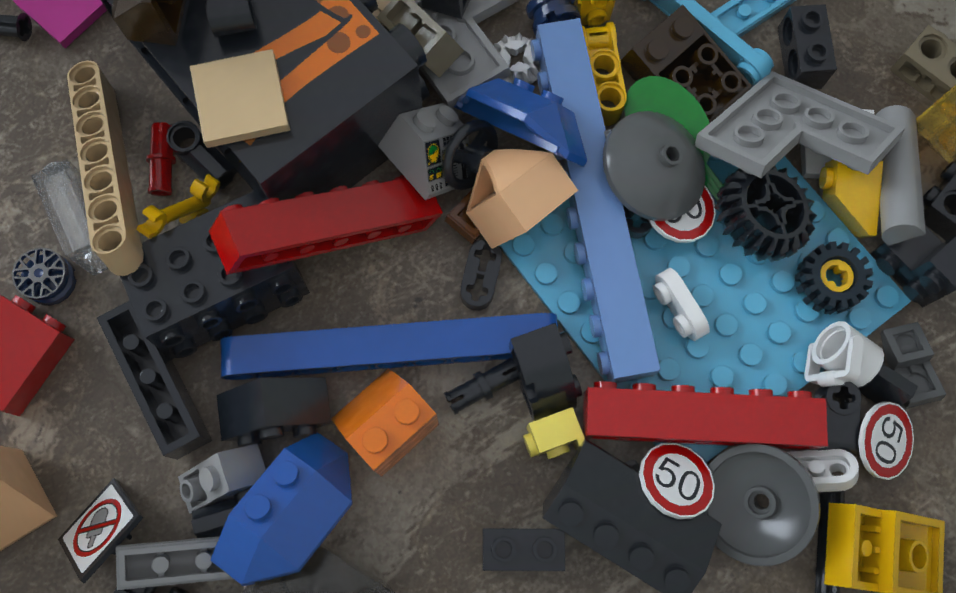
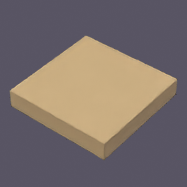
(239, 98)

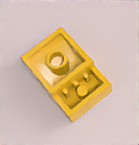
(883, 550)

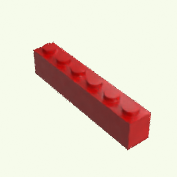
(319, 223)
(704, 418)

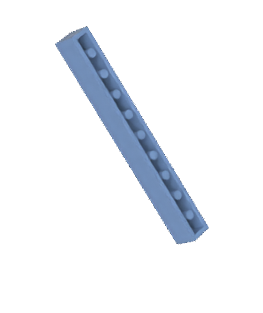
(596, 212)

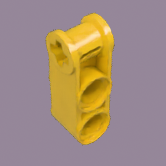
(604, 54)

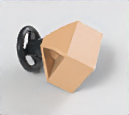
(509, 185)

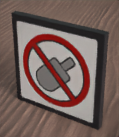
(100, 530)

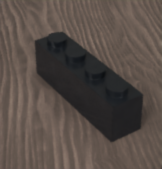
(154, 385)

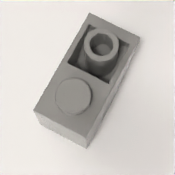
(221, 477)

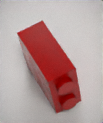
(27, 352)

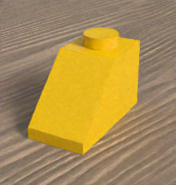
(853, 196)

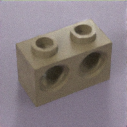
(437, 44)
(928, 64)

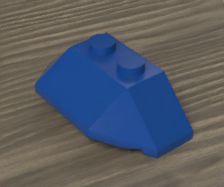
(527, 116)
(286, 512)

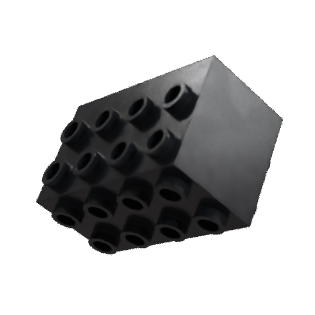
(189, 298)

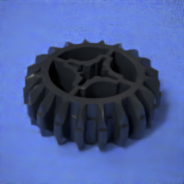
(765, 213)

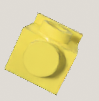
(554, 434)

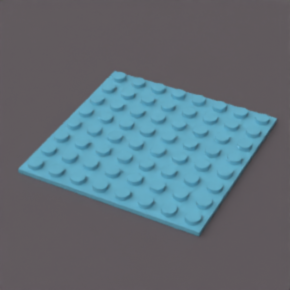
(751, 305)

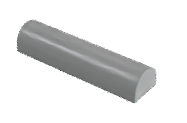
(901, 182)
(167, 563)

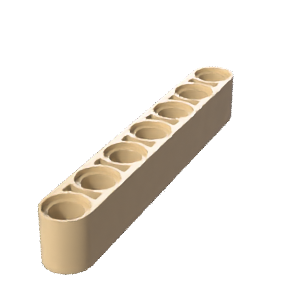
(104, 170)

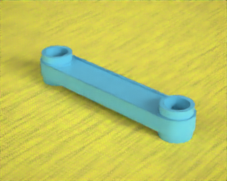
(751, 62)

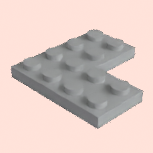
(480, 58)
(783, 113)

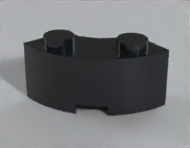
(545, 371)

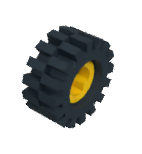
(826, 293)

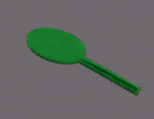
(675, 101)

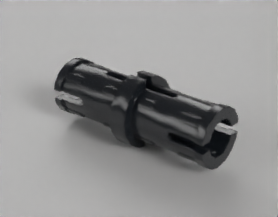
(482, 385)

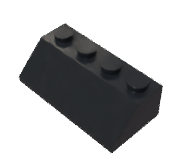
(606, 509)

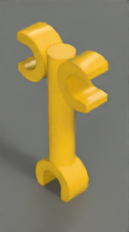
(183, 210)

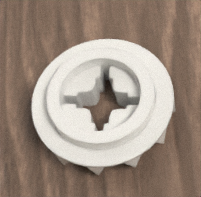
(514, 46)

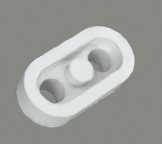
(687, 314)
(825, 462)

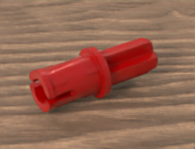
(160, 161)

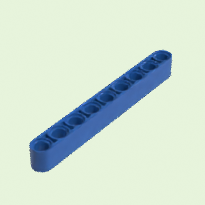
(375, 346)

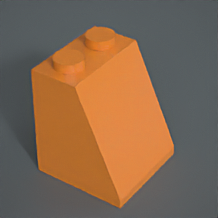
(386, 421)

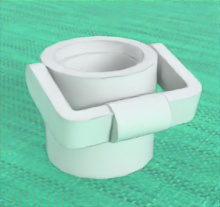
(844, 355)

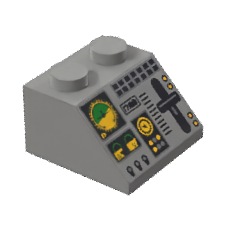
(418, 145)

